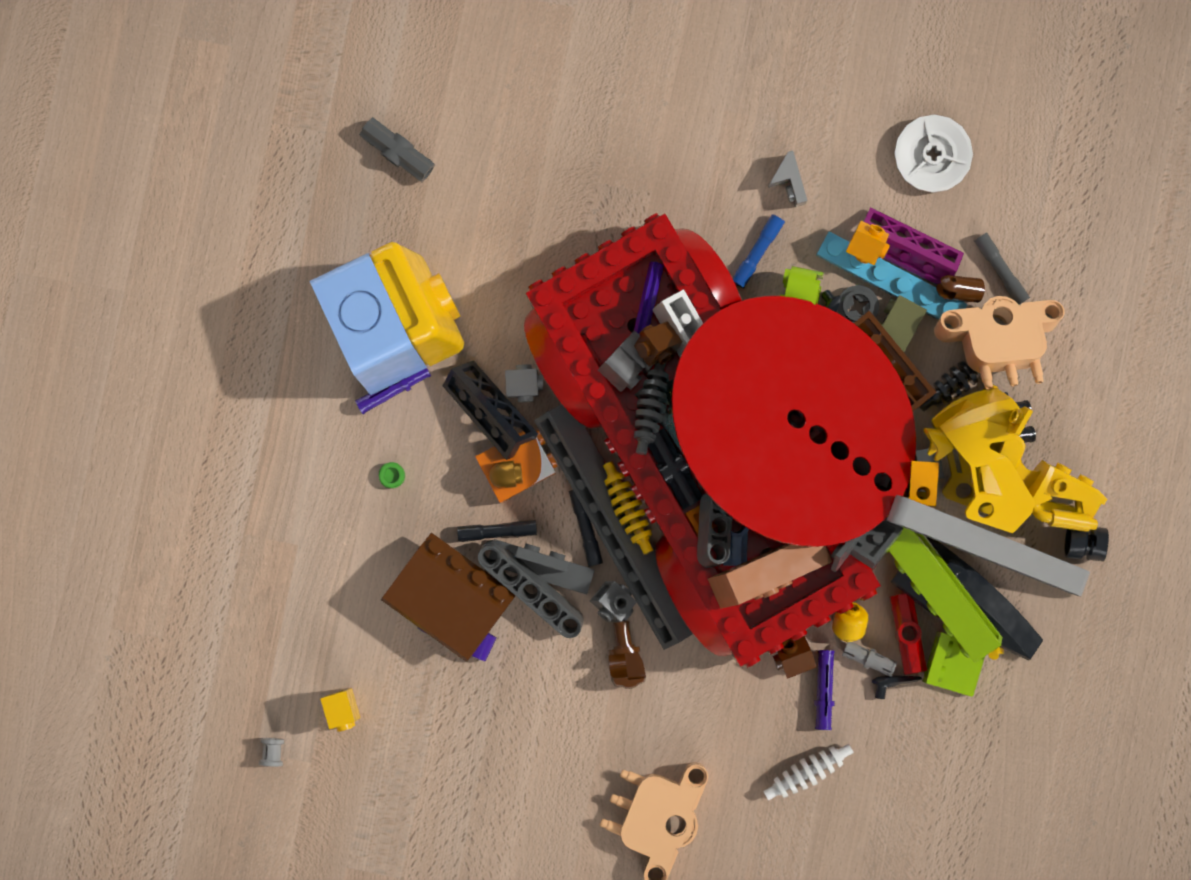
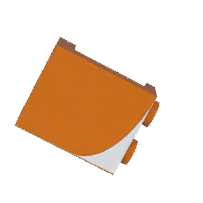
(534, 463)

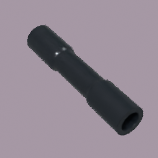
(513, 529)
(590, 544)

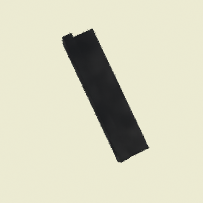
(484, 410)

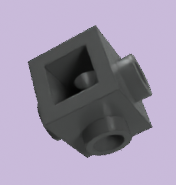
(613, 602)

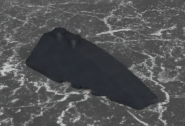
(1016, 631)

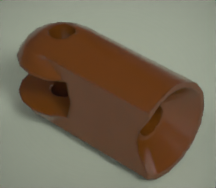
(961, 288)

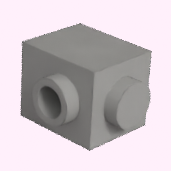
(523, 383)

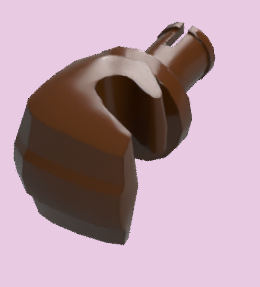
(624, 660)

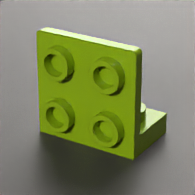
(950, 668)

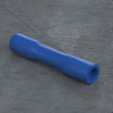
(766, 237)

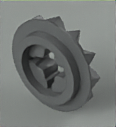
(863, 295)

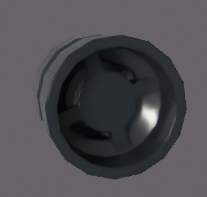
(1077, 541)

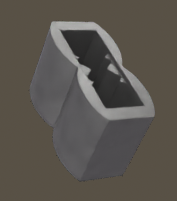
(624, 365)

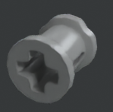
(271, 752)

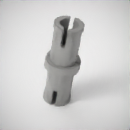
(869, 658)

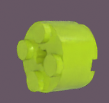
(802, 284)

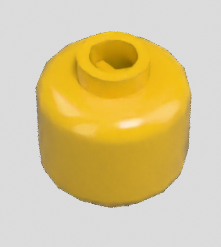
(851, 624)

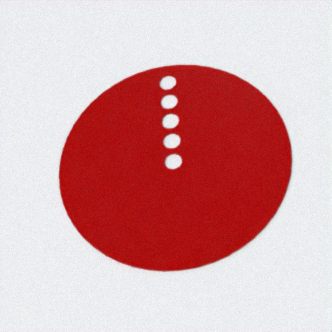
(734, 431)

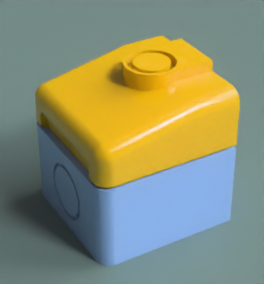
(389, 315)

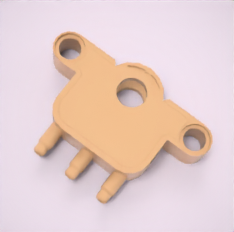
(1002, 347)
(648, 812)

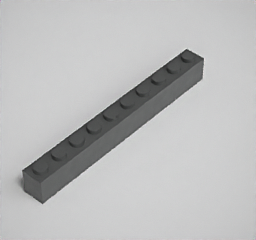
(586, 475)

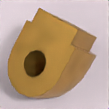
(506, 474)

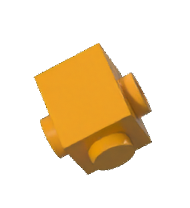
(868, 243)

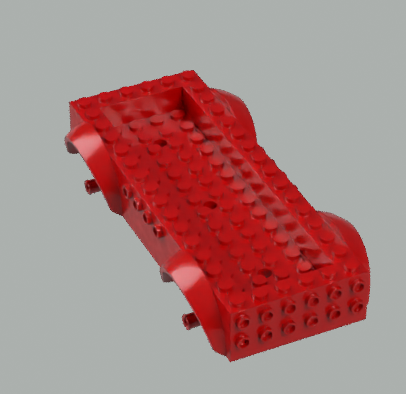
(571, 332)

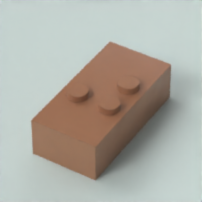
(766, 573)

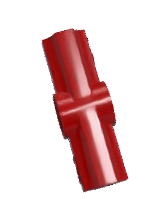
(910, 651)

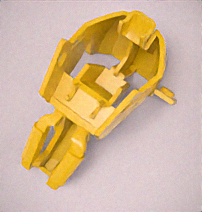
(989, 448)

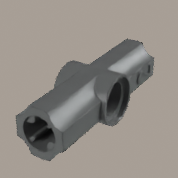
(397, 149)

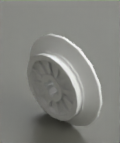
(947, 139)

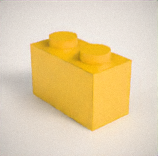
(340, 710)

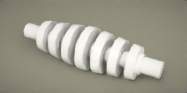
(817, 766)

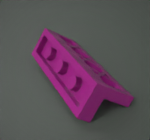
(910, 255)

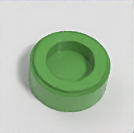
(392, 475)

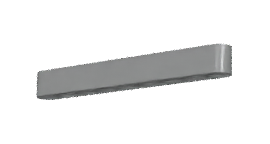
(988, 545)

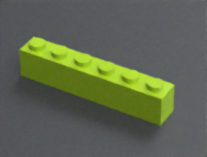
(945, 595)

